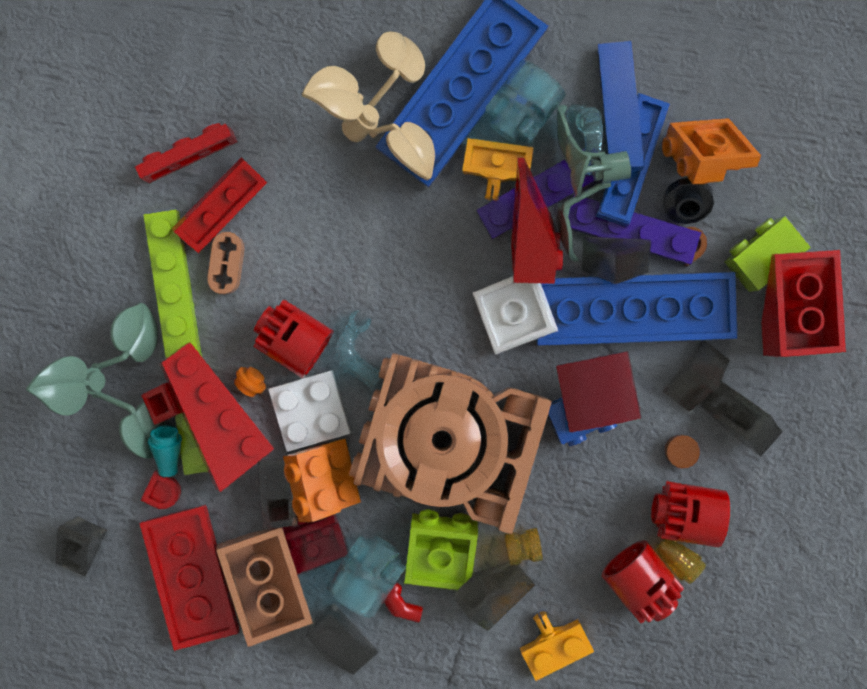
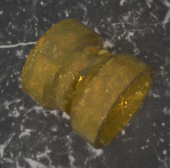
(531, 546)

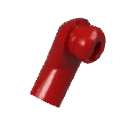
(400, 608)

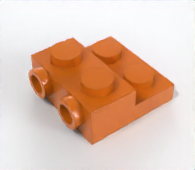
(708, 149)
(321, 480)

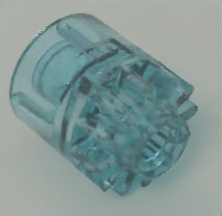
(524, 102)
(366, 576)

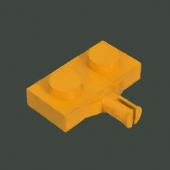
(494, 162)
(555, 647)

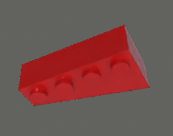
(217, 422)

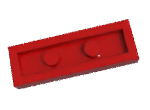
(185, 152)
(219, 205)

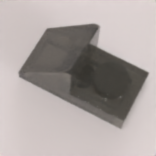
(275, 495)

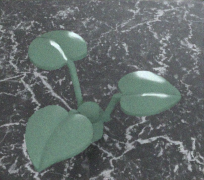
(605, 168)
(68, 381)

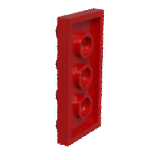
(189, 577)

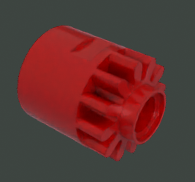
(291, 337)
(691, 514)
(643, 582)

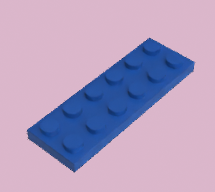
(468, 78)
(642, 309)

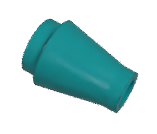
(165, 448)

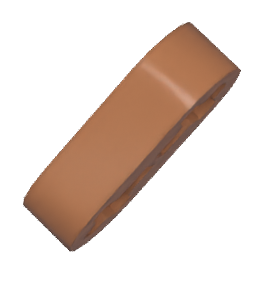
(234, 263)

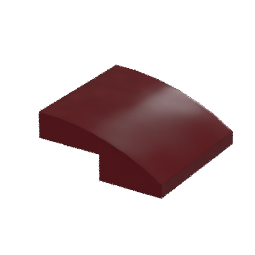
(598, 391)
(315, 543)

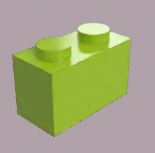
(752, 258)

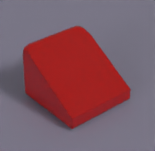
(161, 403)

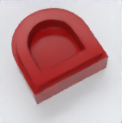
(161, 491)

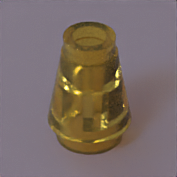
(681, 560)

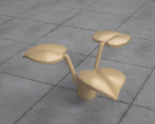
(338, 94)

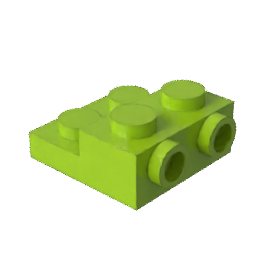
(441, 550)

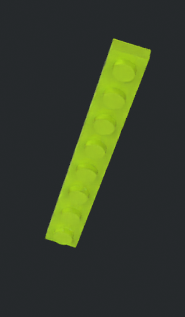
(174, 308)

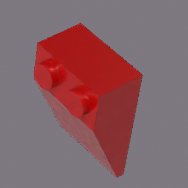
(533, 238)
(804, 305)

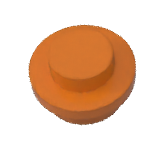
(249, 381)

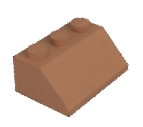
(263, 585)

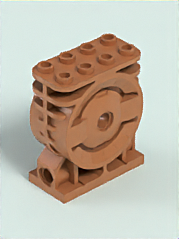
(412, 381)

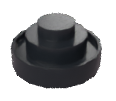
(688, 201)

